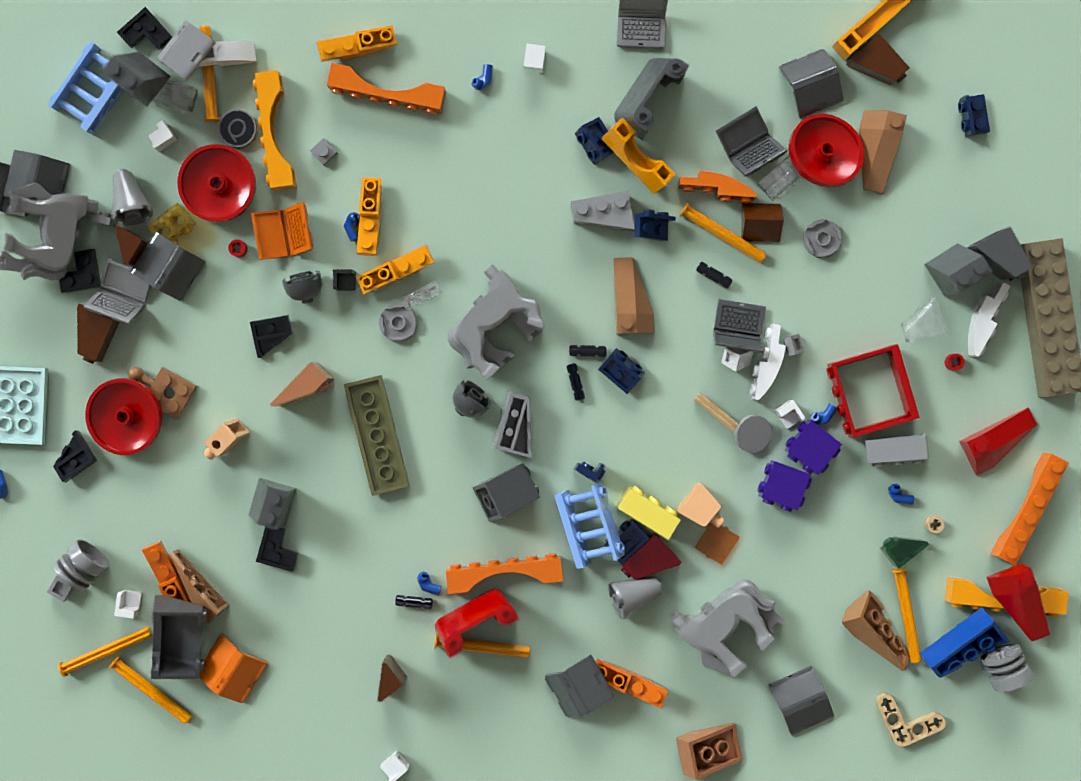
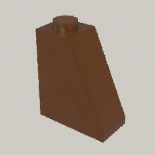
(879, 62)
(93, 334)

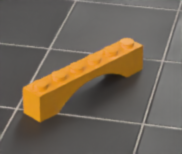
(867, 27)
(270, 91)
(967, 593)

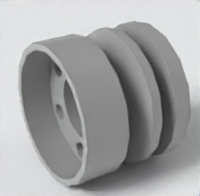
(81, 565)
(1007, 668)

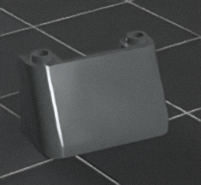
(655, 72)
(176, 638)

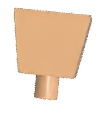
(225, 438)
(701, 507)

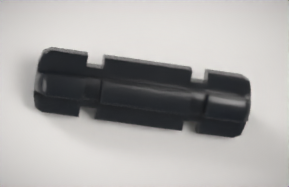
(714, 275)
(587, 350)
(575, 381)
(414, 602)

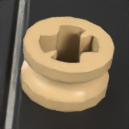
(930, 519)

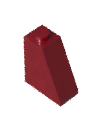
(650, 559)

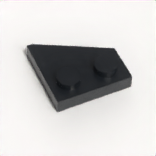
(269, 333)
(74, 458)

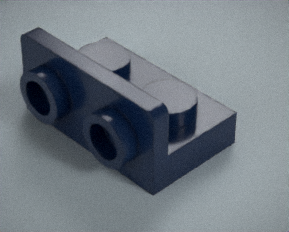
(974, 115)
(590, 137)
(652, 225)
(622, 370)
(586, 470)
(632, 537)

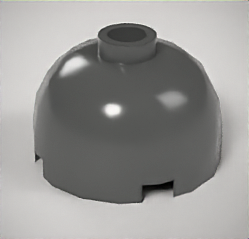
(303, 286)
(469, 400)

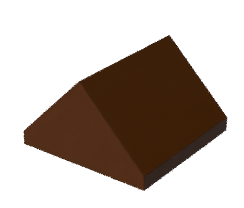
(761, 222)
(130, 245)
(391, 678)

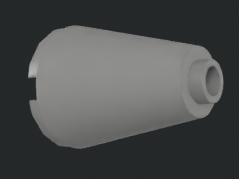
(128, 200)
(634, 594)

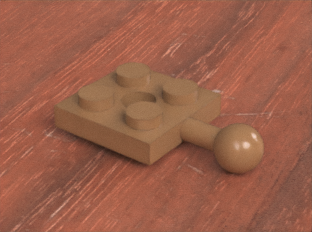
(164, 380)

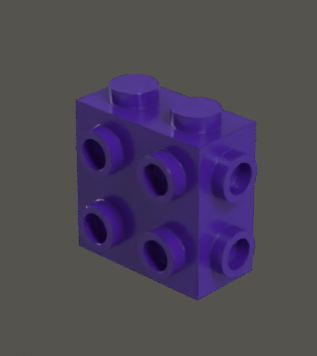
(812, 447)
(784, 486)

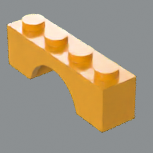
(651, 172)

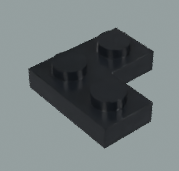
(144, 25)
(87, 273)
(272, 553)

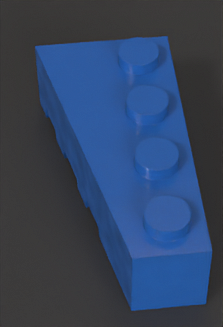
(964, 643)

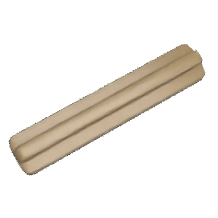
(716, 412)

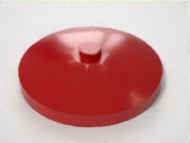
(826, 150)
(216, 183)
(123, 416)

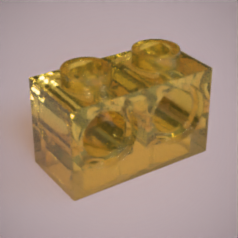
(169, 220)

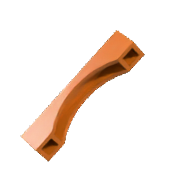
(425, 97)
(1017, 534)
(464, 578)

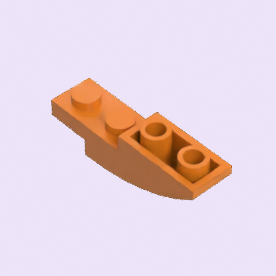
(725, 187)
(165, 571)
(633, 683)

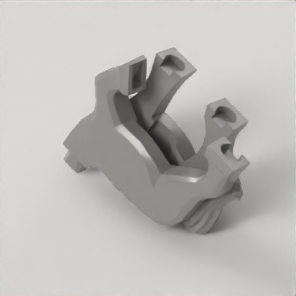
(57, 232)
(489, 313)
(719, 620)

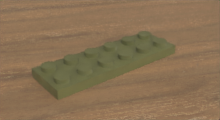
(376, 435)

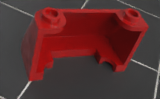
(470, 614)

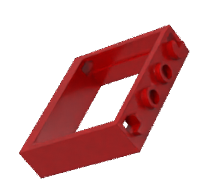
(903, 386)

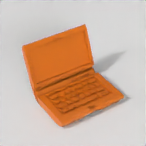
(282, 232)
(230, 671)

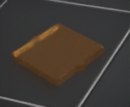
(717, 542)

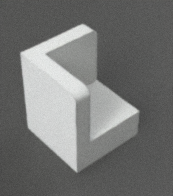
(535, 56)
(162, 137)
(736, 358)
(789, 414)
(128, 604)
(395, 766)

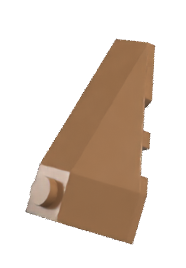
(880, 137)
(632, 305)
(198, 588)
(869, 625)

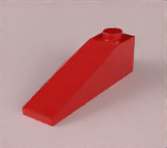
(993, 443)
(1021, 599)

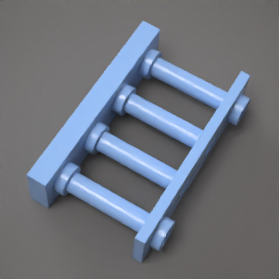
(102, 105)
(576, 537)

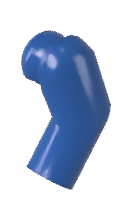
(484, 80)
(350, 225)
(824, 417)
(3, 486)
(898, 497)
(426, 584)

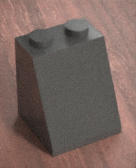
(136, 75)
(1003, 254)
(957, 269)
(506, 492)
(271, 504)

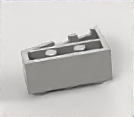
(605, 211)
(514, 426)
(897, 450)

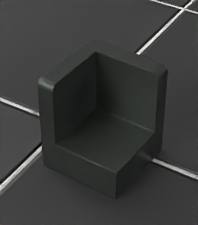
(344, 279)

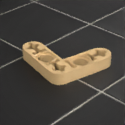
(907, 729)

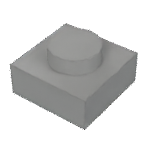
(323, 151)
(103, 218)
(793, 345)
(60, 589)

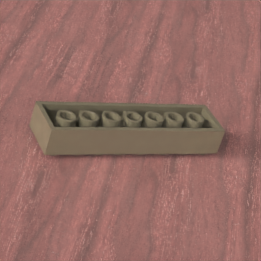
(1051, 319)

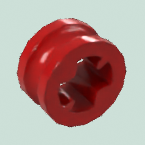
(232, 250)
(956, 367)

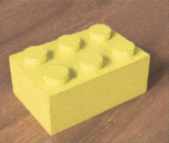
(648, 511)

